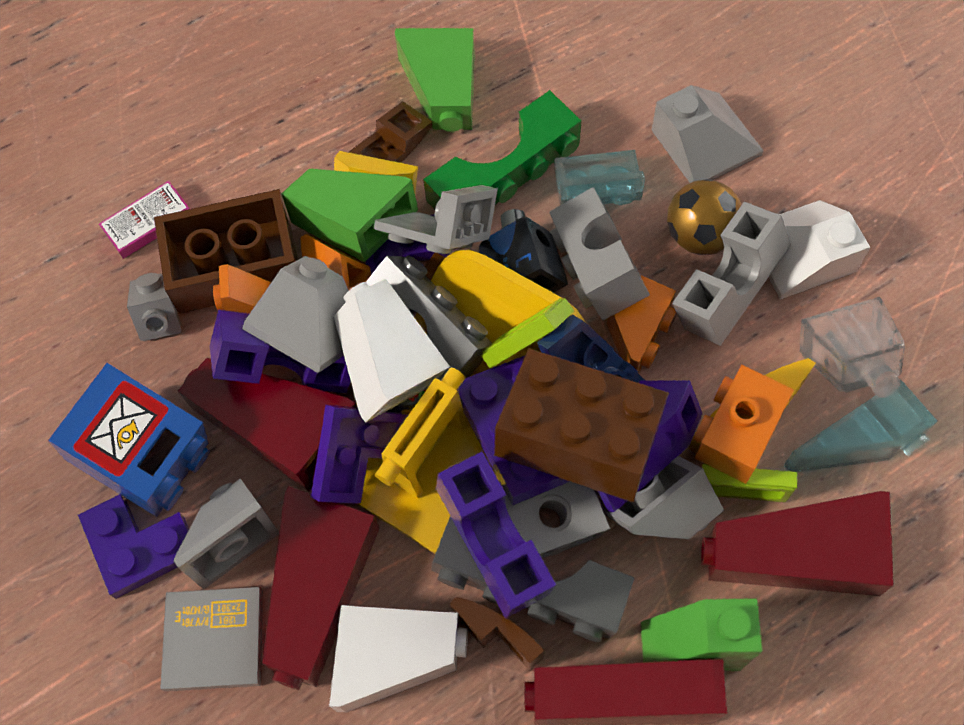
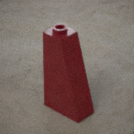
(270, 418)
(810, 547)
(314, 574)
(629, 694)

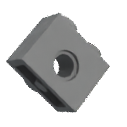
(578, 513)

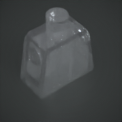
(855, 347)

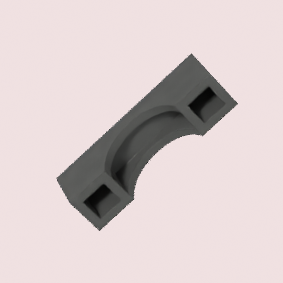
(588, 599)

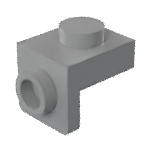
(152, 308)

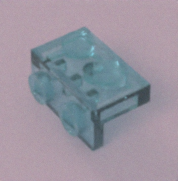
(611, 174)

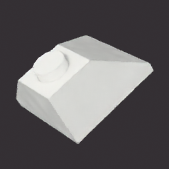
(822, 248)

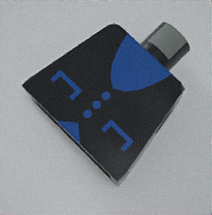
(526, 250)

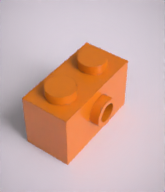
(742, 424)

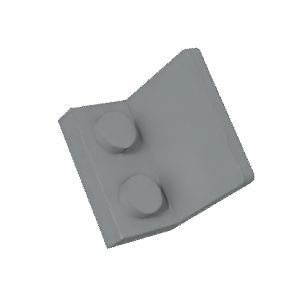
(459, 221)

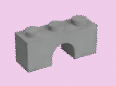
(752, 249)
(596, 255)

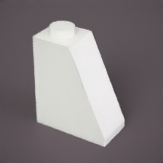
(384, 349)
(391, 651)

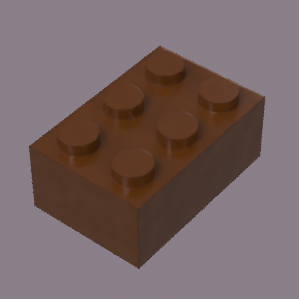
(238, 232)
(579, 424)

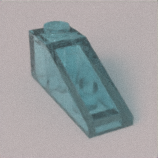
(868, 434)

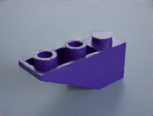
(674, 434)

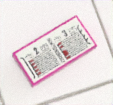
(135, 223)

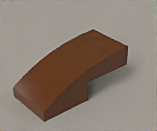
(395, 135)
(486, 624)

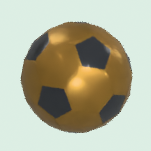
(701, 214)

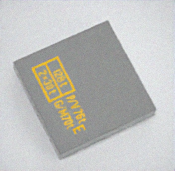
(212, 639)

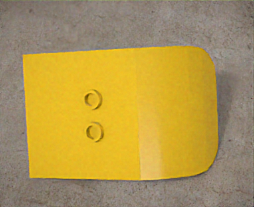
(436, 432)

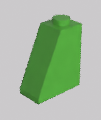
(440, 72)
(344, 207)
(703, 632)

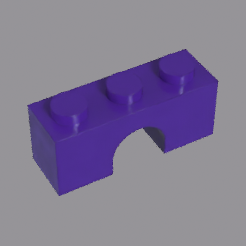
(242, 356)
(481, 516)

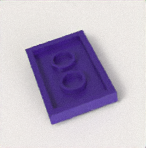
(482, 403)

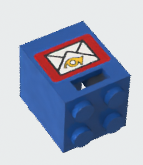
(116, 429)

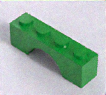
(545, 133)

